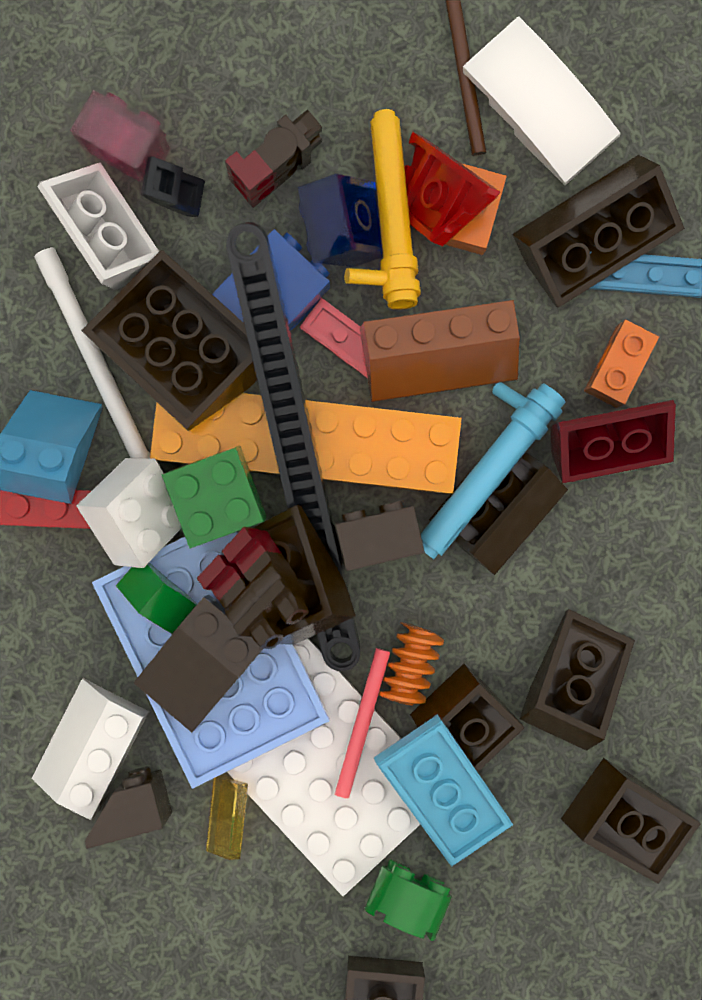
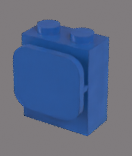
(300, 280)

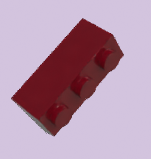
(614, 441)

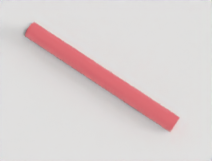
(362, 723)

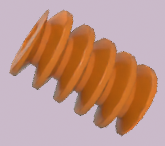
(412, 665)

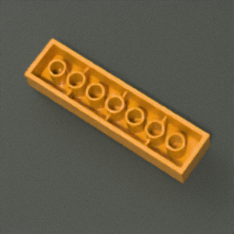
(350, 440)

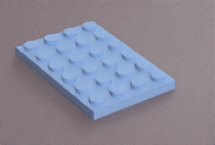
(259, 711)

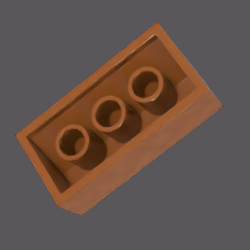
(441, 350)

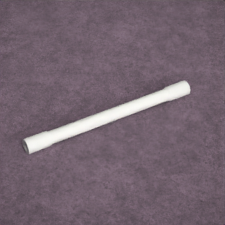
(58, 282)

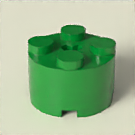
(409, 902)

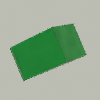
(156, 597)

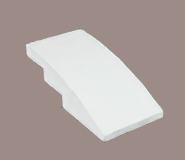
(541, 100)

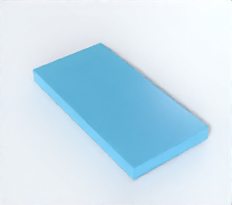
(443, 790)

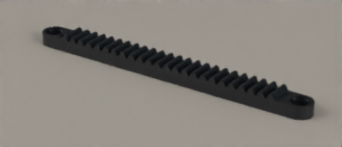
(287, 410)

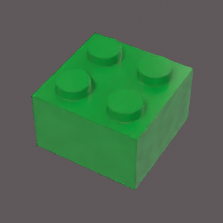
(214, 496)

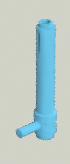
(527, 425)

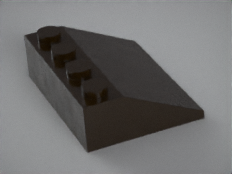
(175, 342)

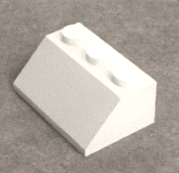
(100, 224)
(89, 748)

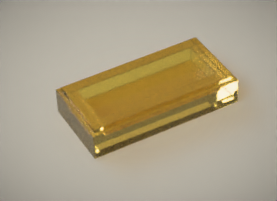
(227, 817)

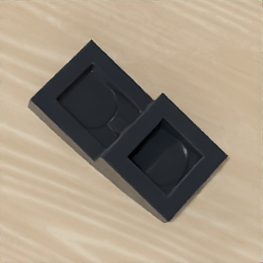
(172, 188)

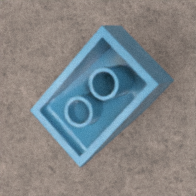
(47, 445)

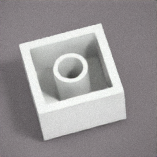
(131, 512)

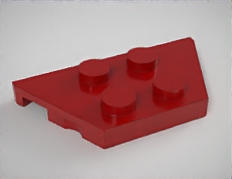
(442, 192)

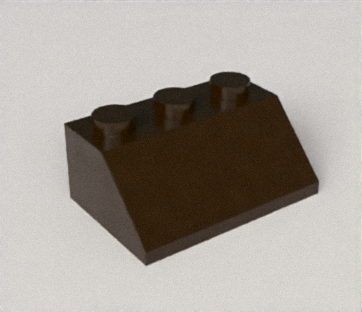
(510, 513)

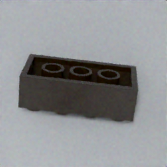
(611, 218)

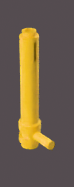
(398, 263)

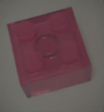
(119, 135)

